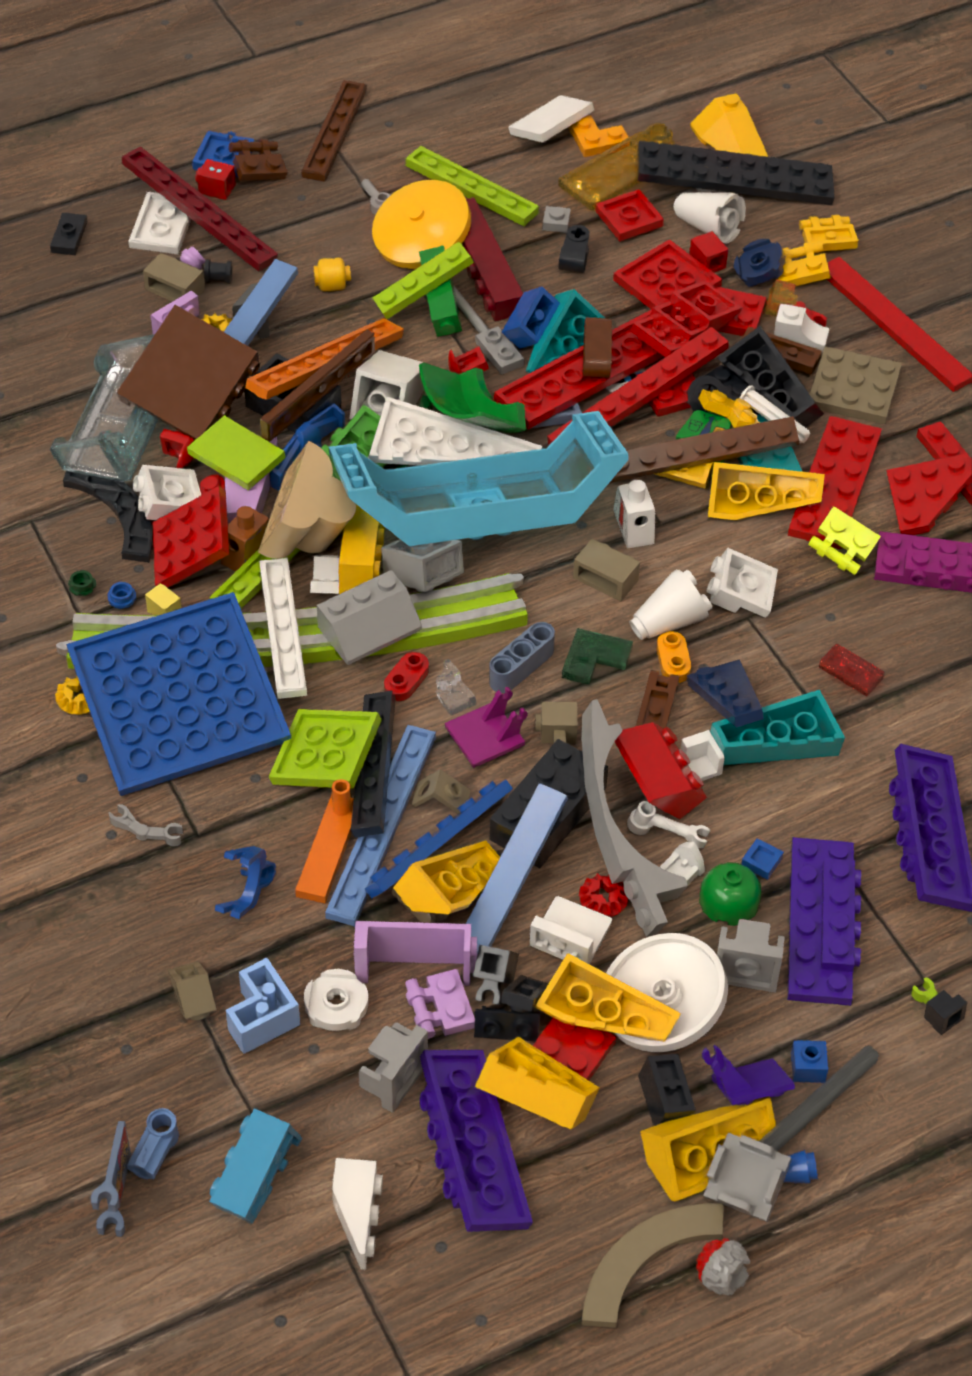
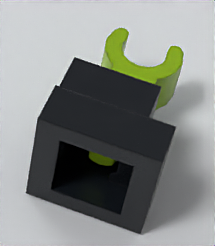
(941, 1009)

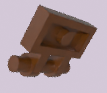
(258, 166)

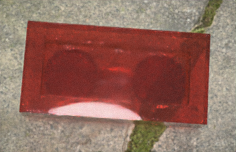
(851, 669)

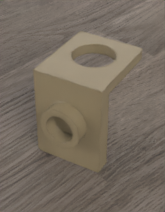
(442, 788)

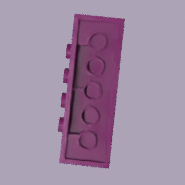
(924, 561)

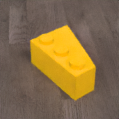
(537, 1083)

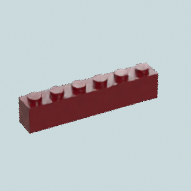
(490, 269)

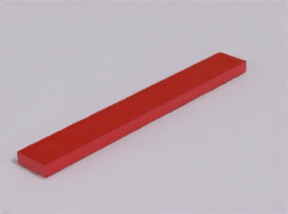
(898, 325)

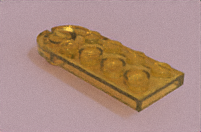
(612, 170)

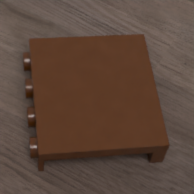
(189, 374)

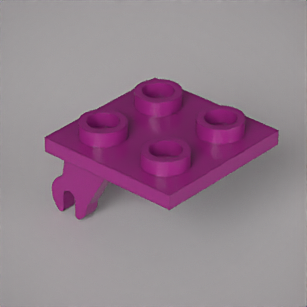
(487, 731)

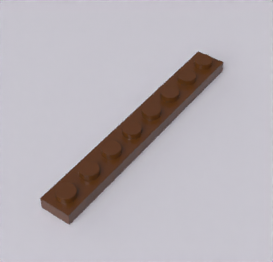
(709, 448)

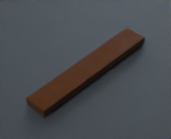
(333, 131)
(317, 385)

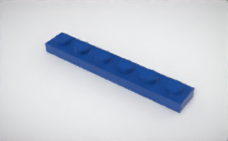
(430, 843)

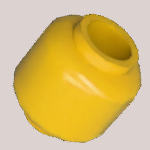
(331, 274)

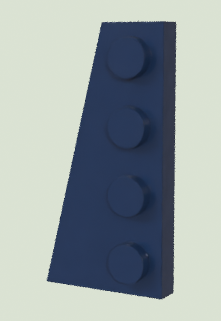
(728, 691)

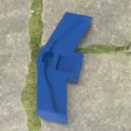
(311, 431)

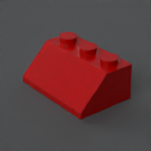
(661, 768)

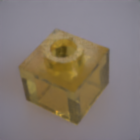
(780, 293)

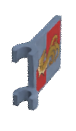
(114, 1183)

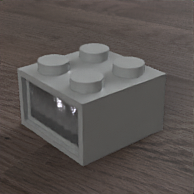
(424, 564)

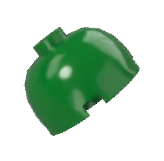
(730, 893)

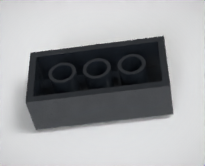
(560, 770)

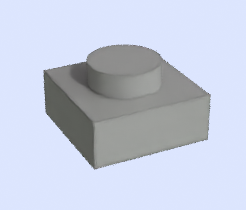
(556, 219)

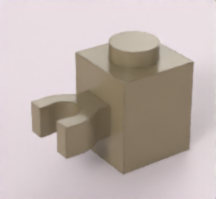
(557, 721)

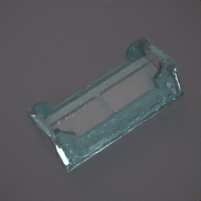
(109, 433)

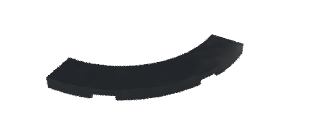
(124, 503)

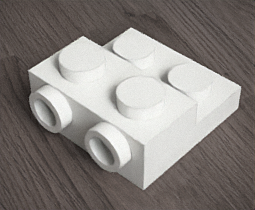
(164, 489)
(742, 583)

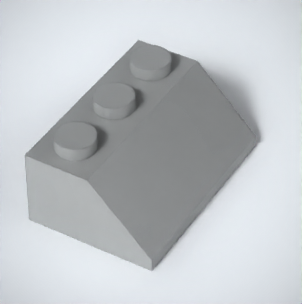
(368, 617)

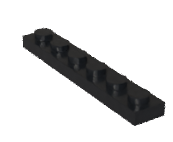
(372, 782)

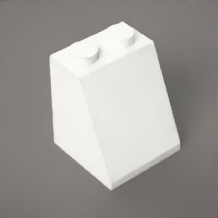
(386, 376)

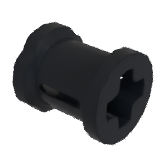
(218, 271)

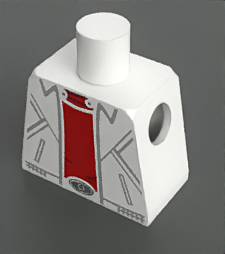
(635, 503)

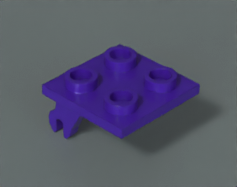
(747, 1082)

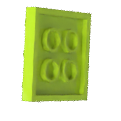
(325, 748)

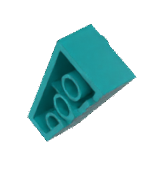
(789, 731)

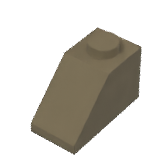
(192, 990)

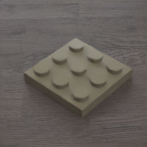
(855, 384)

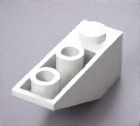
(353, 1198)

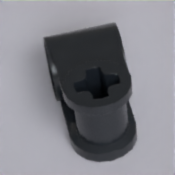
(575, 249)

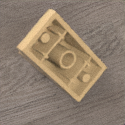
(308, 507)

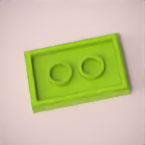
(236, 452)

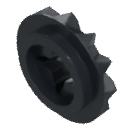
(696, 387)

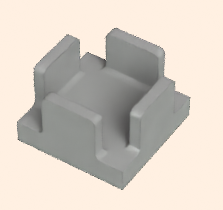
(749, 957)
(400, 1064)
(747, 1176)

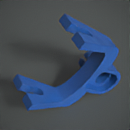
(259, 875)

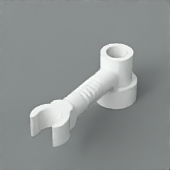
(644, 818)

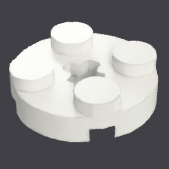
(339, 1016)

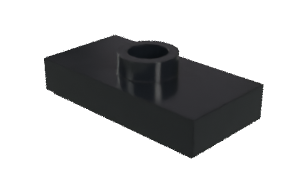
(68, 233)

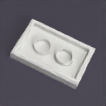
(551, 118)
(159, 226)

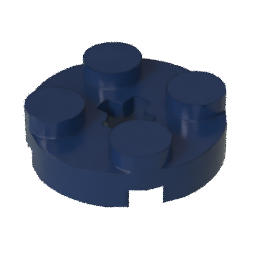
(755, 273)

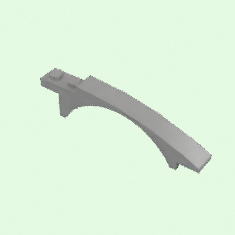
(643, 881)

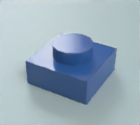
(762, 858)

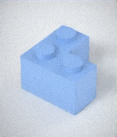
(267, 1008)

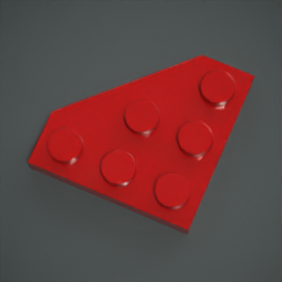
(927, 490)

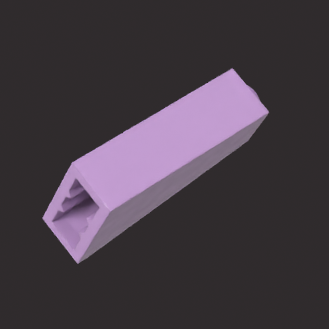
(238, 496)

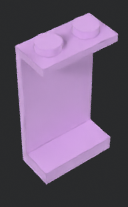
(413, 944)

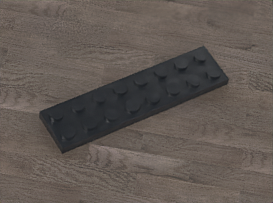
(735, 172)

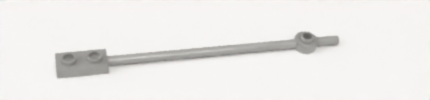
(491, 341)

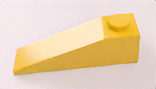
(728, 127)

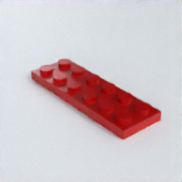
(845, 460)

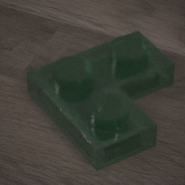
(593, 648)

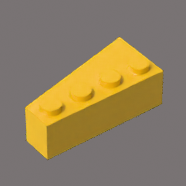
(360, 550)

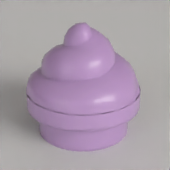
(192, 257)

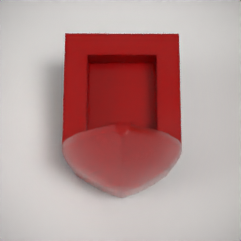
(467, 361)
(175, 444)

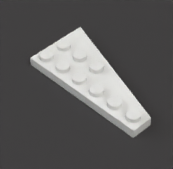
(425, 437)

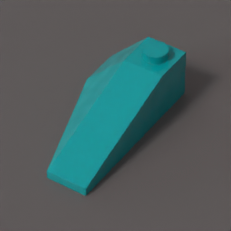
(564, 330)

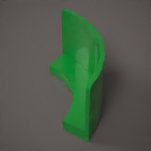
(468, 399)

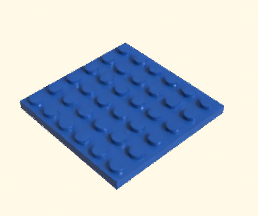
(178, 693)

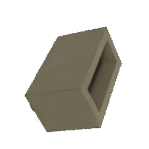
(172, 278)
(606, 569)

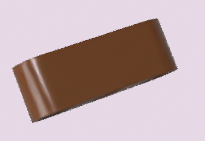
(597, 347)

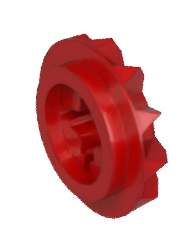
(591, 899)

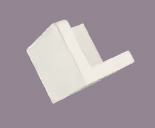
(704, 755)

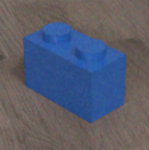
(530, 317)

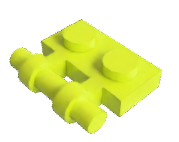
(849, 535)

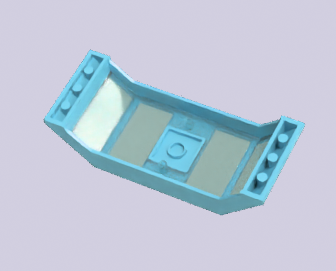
(487, 492)

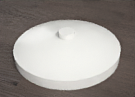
(680, 975)

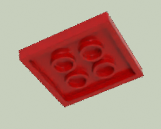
(661, 272)
(190, 537)

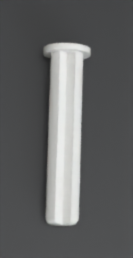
(770, 411)

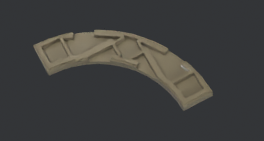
(638, 1249)

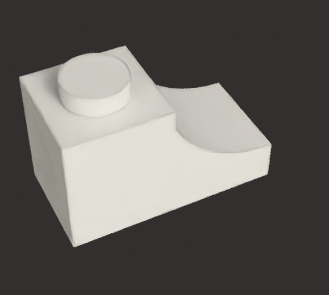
(796, 326)

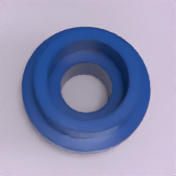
(121, 595)

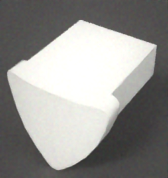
(685, 862)

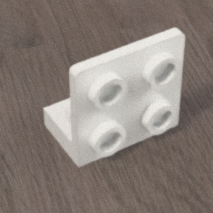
(569, 930)

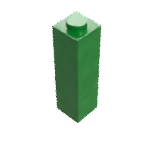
(442, 300)

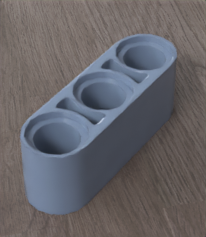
(522, 656)

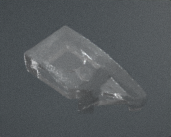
(452, 691)

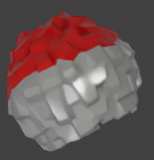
(722, 1266)

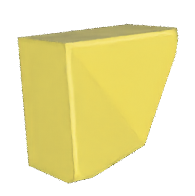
(162, 600)

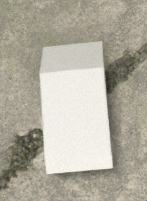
(325, 574)

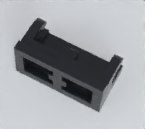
(665, 1088)

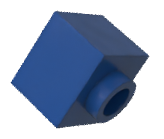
(809, 1061)

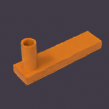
(327, 846)

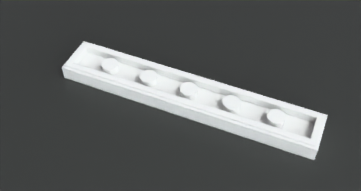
(283, 628)

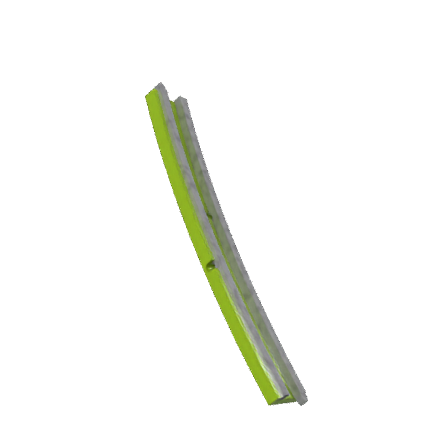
(445, 617)

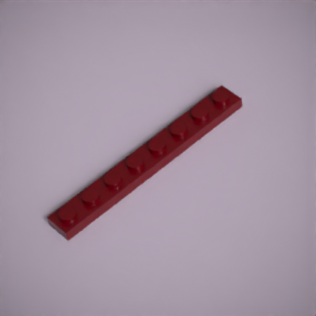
(199, 208)

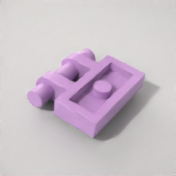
(450, 1002)

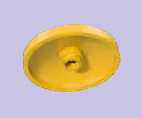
(420, 219)

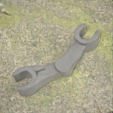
(144, 832)

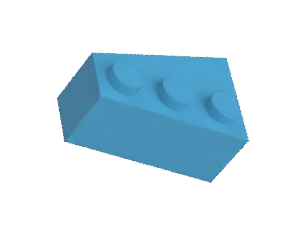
(253, 1165)

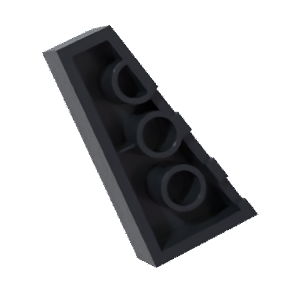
(763, 366)

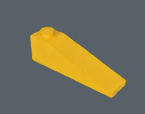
(754, 491)
(447, 880)
(601, 1002)
(685, 1147)

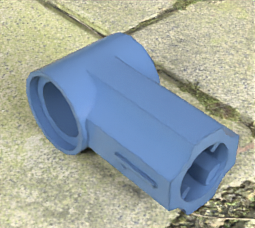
(154, 1145)

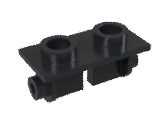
(508, 1025)

